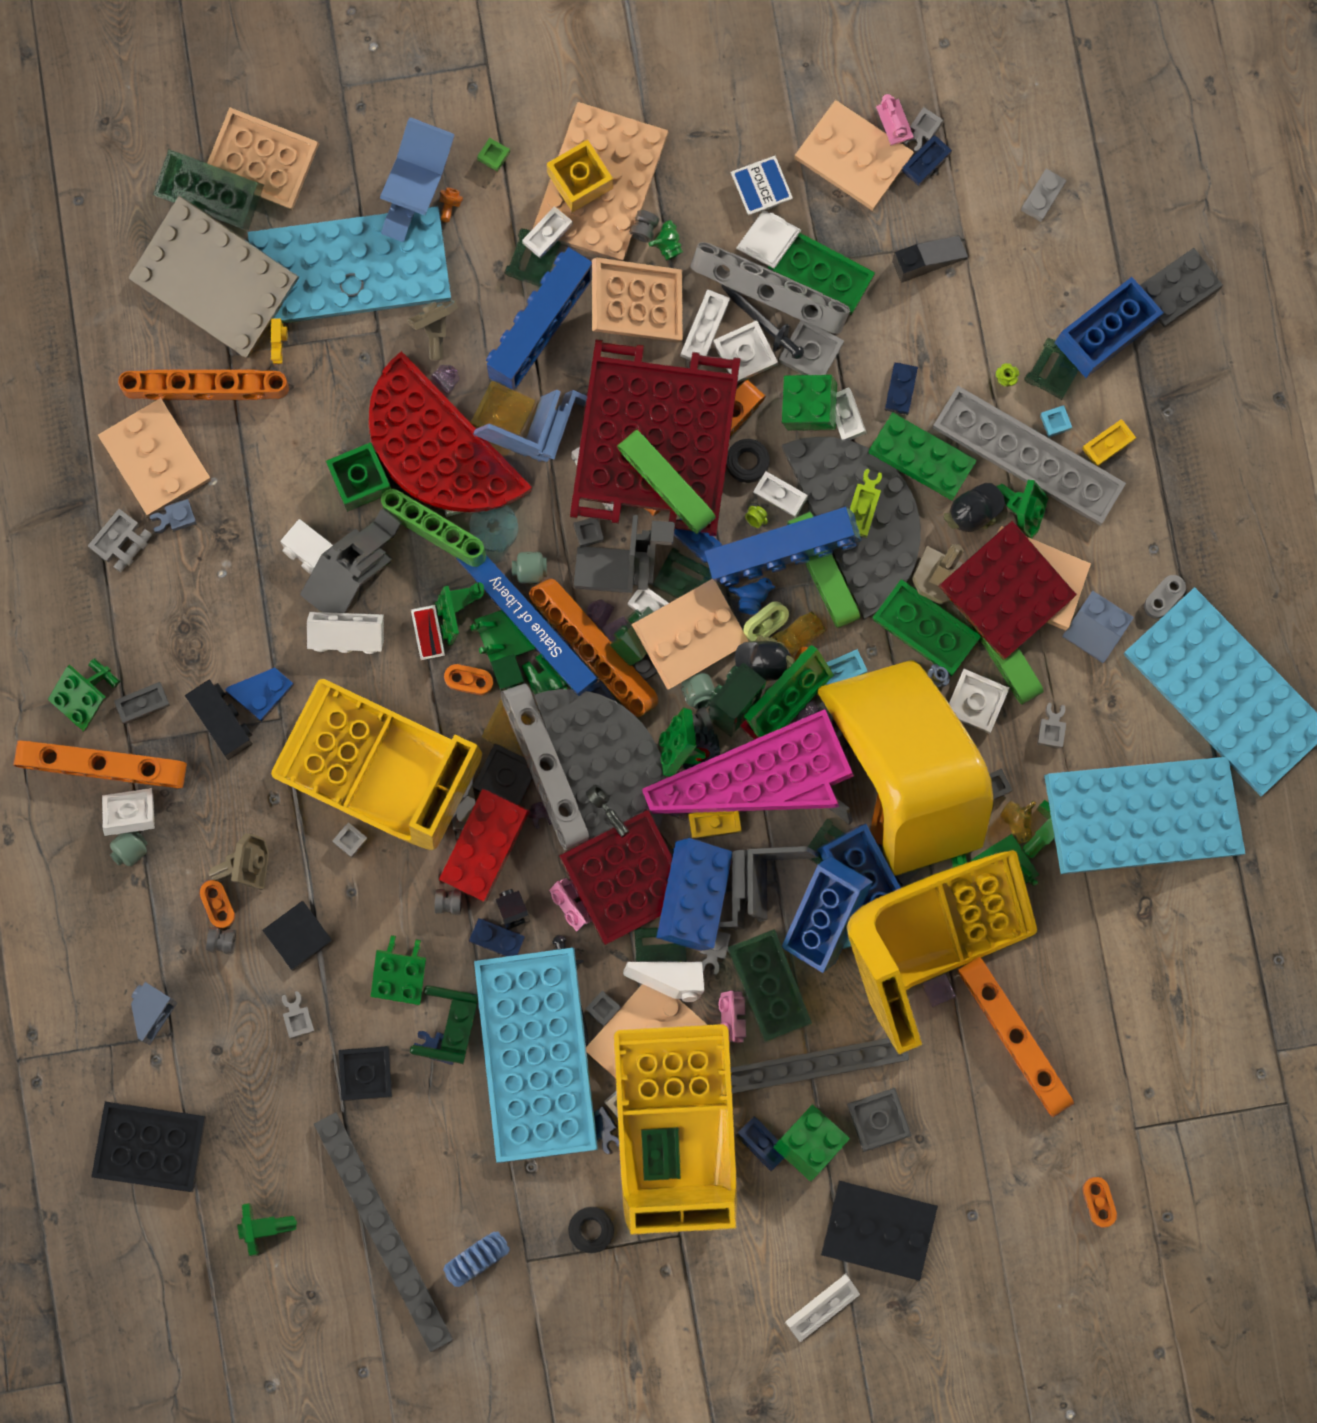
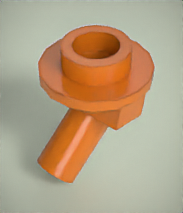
(450, 198)

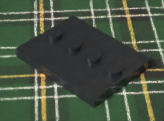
(148, 1146)
(879, 1230)

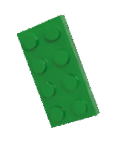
(825, 271)
(922, 456)
(926, 627)
(789, 693)

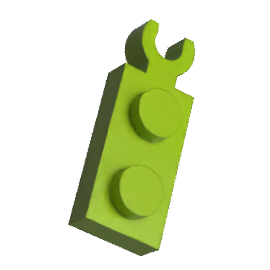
(865, 502)

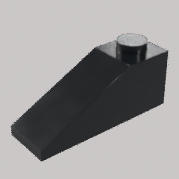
(928, 257)

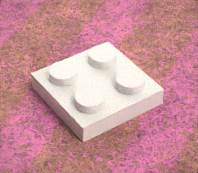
(750, 346)
(978, 700)
(128, 811)

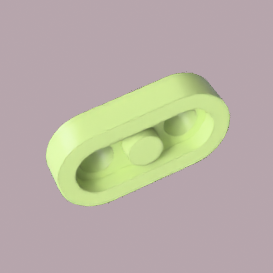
(765, 621)

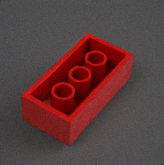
(484, 845)

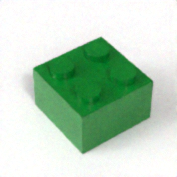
(809, 402)
(358, 476)
(811, 1143)

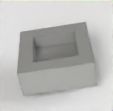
(350, 840)

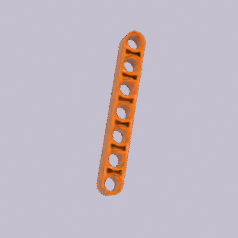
(593, 647)

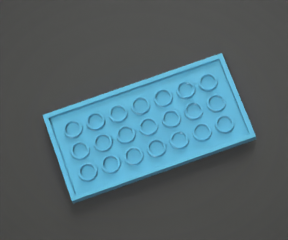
(391, 270)
(1226, 691)
(1144, 815)
(535, 1055)

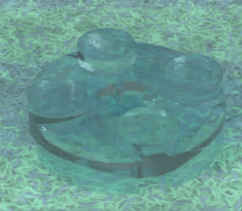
(501, 539)

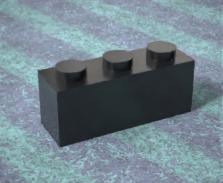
(220, 718)

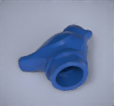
(752, 595)

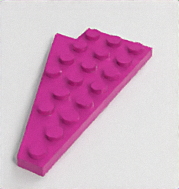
(770, 773)

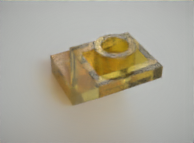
(801, 632)

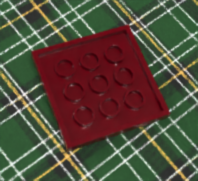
(1007, 590)
(621, 877)

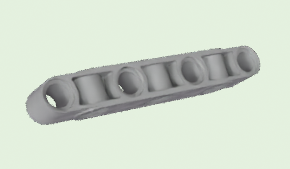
(752, 281)
(550, 784)

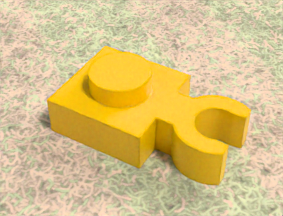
(278, 335)

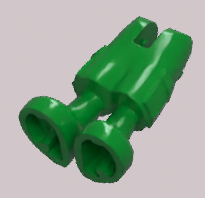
(546, 680)

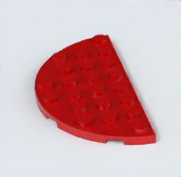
(432, 445)

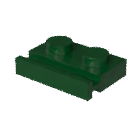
(660, 1153)

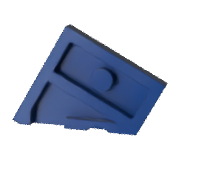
(261, 692)

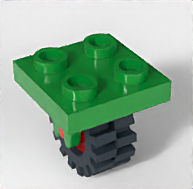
(686, 746)

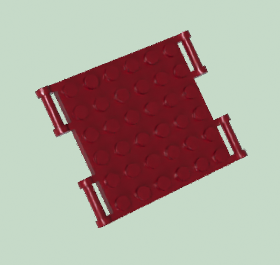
(675, 408)

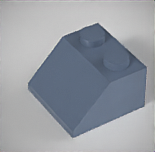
(1098, 627)
(150, 1011)

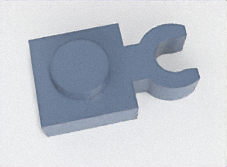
(177, 515)

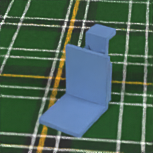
(414, 175)
(544, 431)

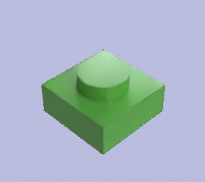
(493, 154)

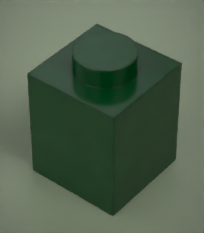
(507, 672)

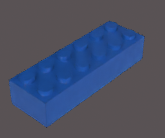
(540, 319)
(783, 546)

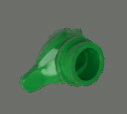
(668, 241)

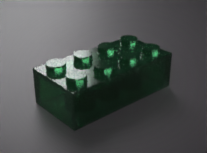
(209, 188)
(735, 698)
(769, 986)

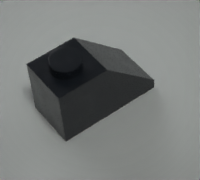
(512, 909)

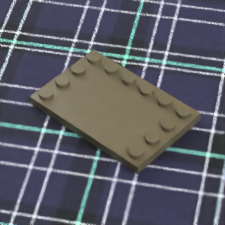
(213, 277)

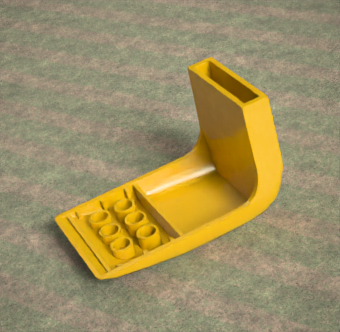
(919, 760)
(377, 765)
(934, 930)
(681, 1082)

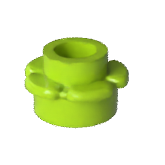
(1003, 379)
(756, 516)

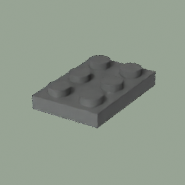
(1181, 286)

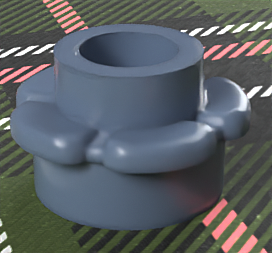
(943, 680)

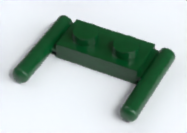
(457, 1027)

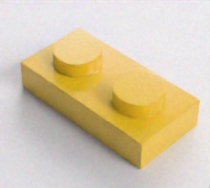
(1109, 443)
(714, 824)

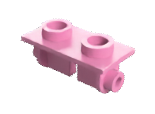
(894, 120)
(564, 895)
(731, 1005)

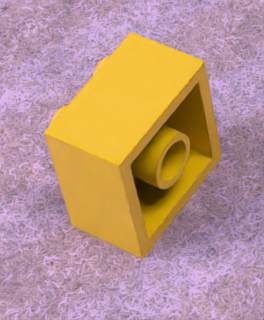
(580, 175)

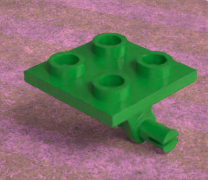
(451, 602)
(78, 696)

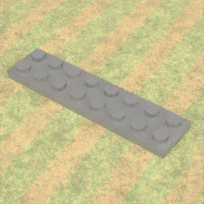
(1029, 455)

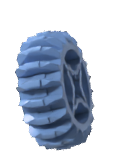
(476, 1259)

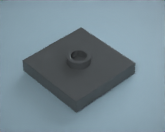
(879, 1119)

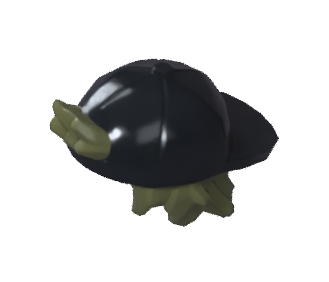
(976, 508)
(765, 657)

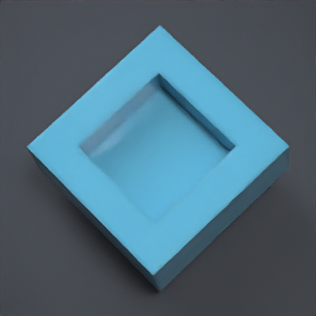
(1056, 421)

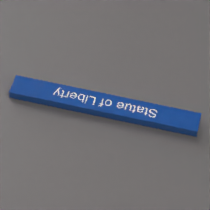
(531, 625)

